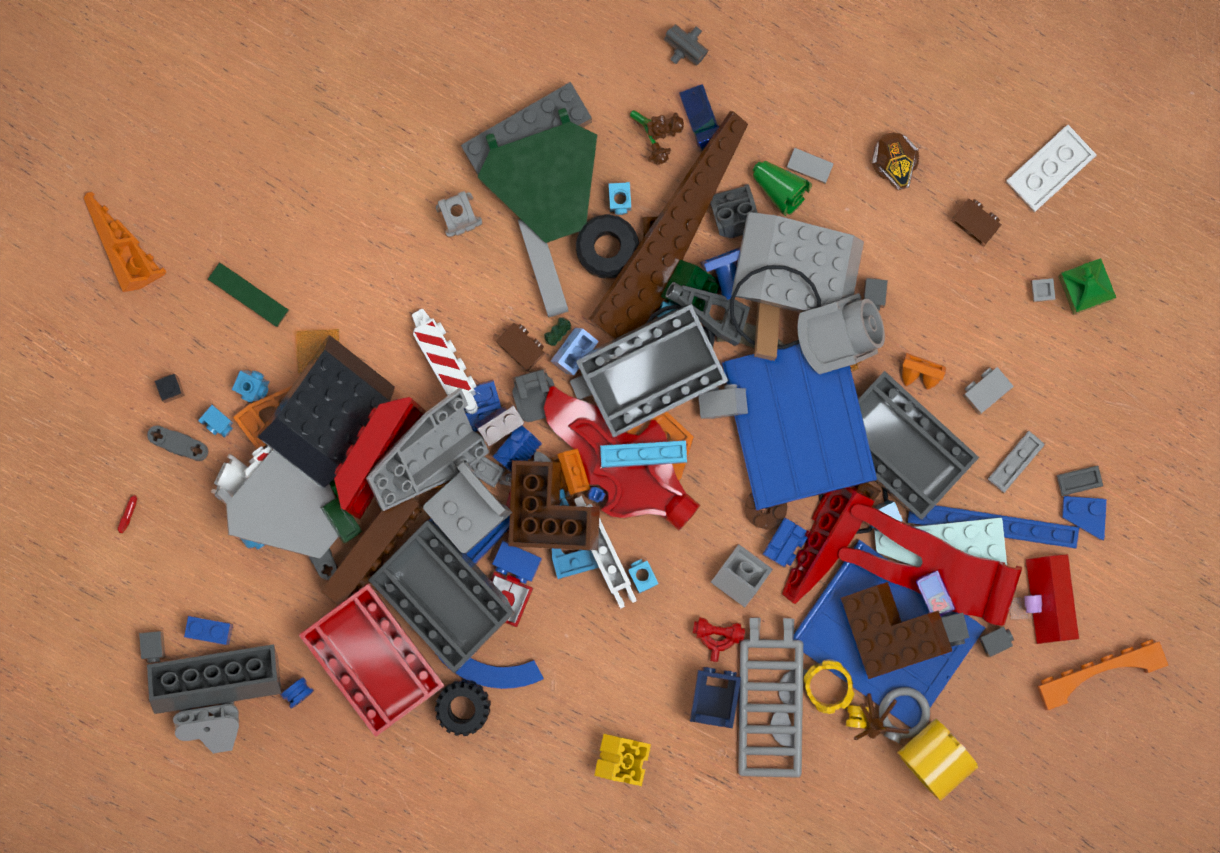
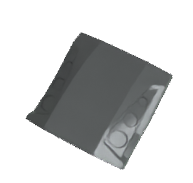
(731, 210)

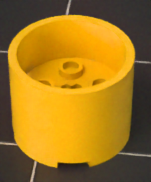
(938, 759)

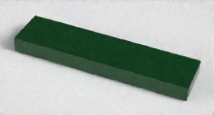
(248, 294)

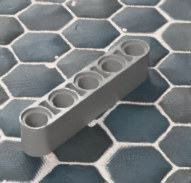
(544, 272)

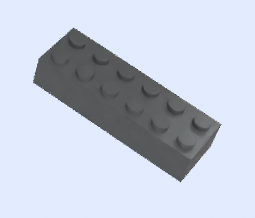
(529, 121)
(213, 679)

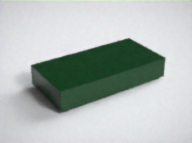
(341, 521)

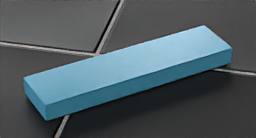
(643, 454)

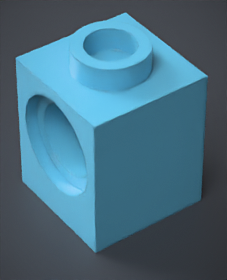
(620, 188)
(642, 585)

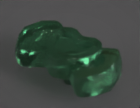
(557, 331)

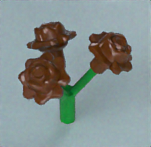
(657, 128)

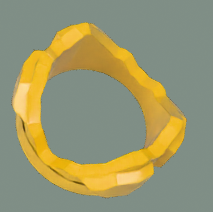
(823, 707)

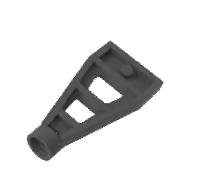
(726, 329)

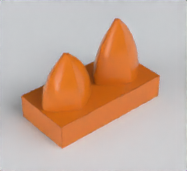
(915, 365)

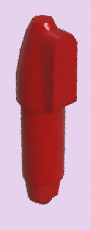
(126, 518)

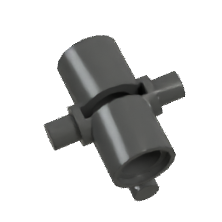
(686, 44)

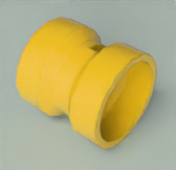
(856, 717)

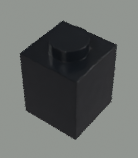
(169, 388)

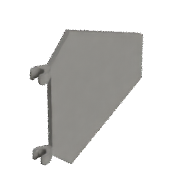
(280, 509)

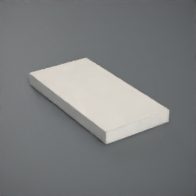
(1051, 168)

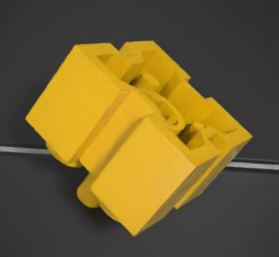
(622, 759)

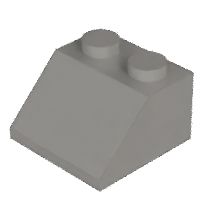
(741, 575)

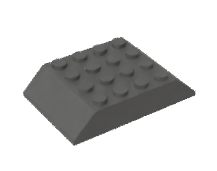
(651, 369)
(910, 447)
(442, 595)

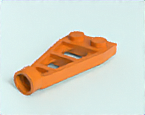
(249, 417)

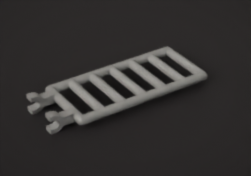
(796, 708)

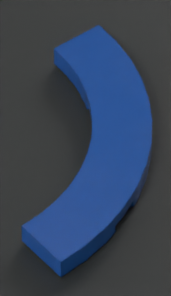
(500, 676)

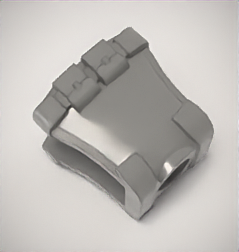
(466, 221)

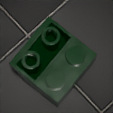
(694, 277)

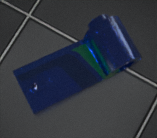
(699, 114)

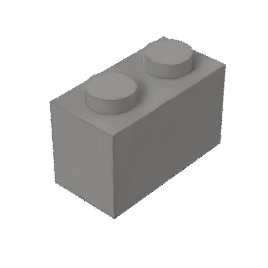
(988, 390)
(723, 403)

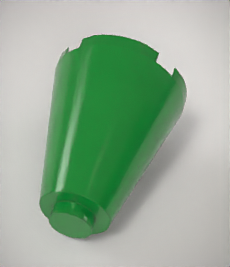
(781, 186)

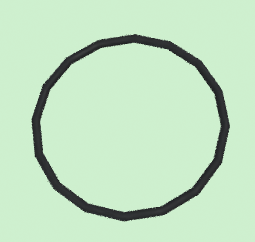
(758, 271)

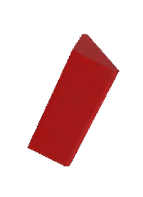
(1052, 580)

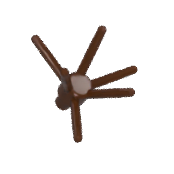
(875, 724)

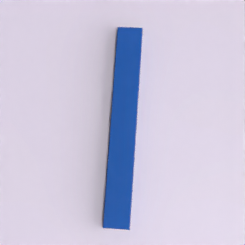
(1013, 527)

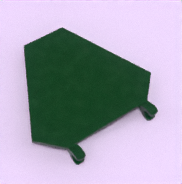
(545, 177)

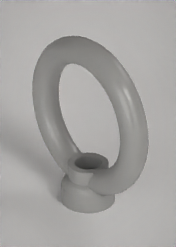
(905, 691)

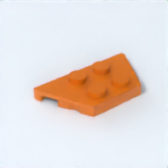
(674, 432)

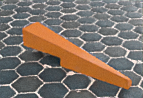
(130, 263)

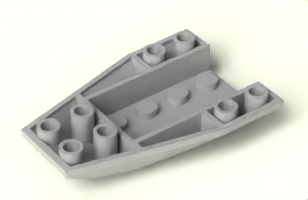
(427, 453)

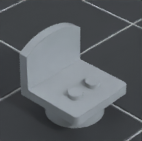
(840, 333)
(466, 509)

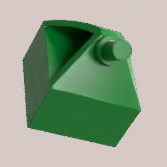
(1087, 286)

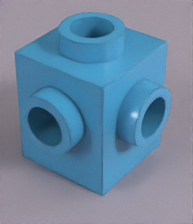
(251, 385)

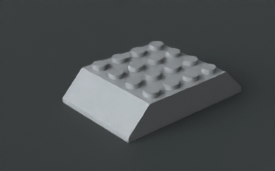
(821, 254)

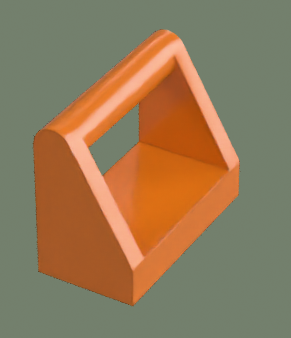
(572, 473)

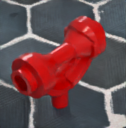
(705, 629)

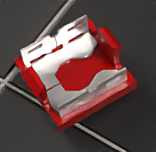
(516, 594)

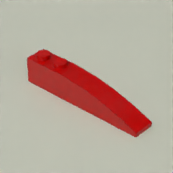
(831, 530)

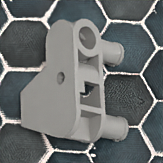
(215, 731)

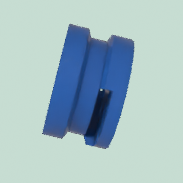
(297, 692)

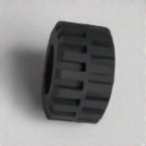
(458, 725)

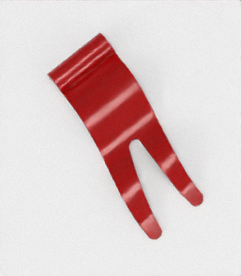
(974, 583)

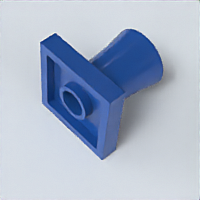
(725, 268)

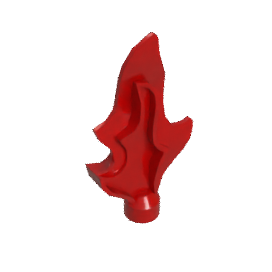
(630, 489)

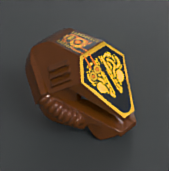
(895, 159)

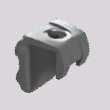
(531, 393)

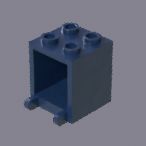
(715, 704)

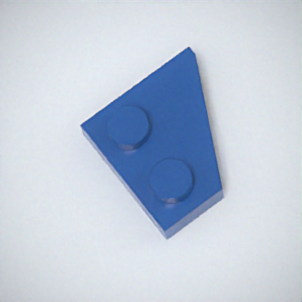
(1086, 513)

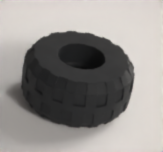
(599, 227)

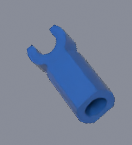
(596, 494)

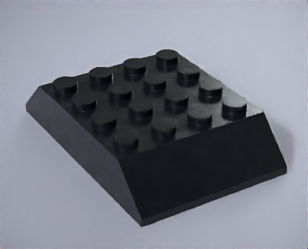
(325, 411)

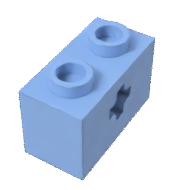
(574, 347)

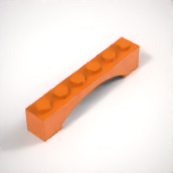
(1148, 657)

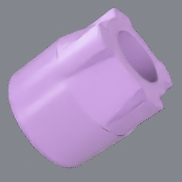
(1033, 603)

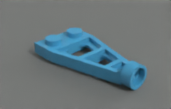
(574, 562)

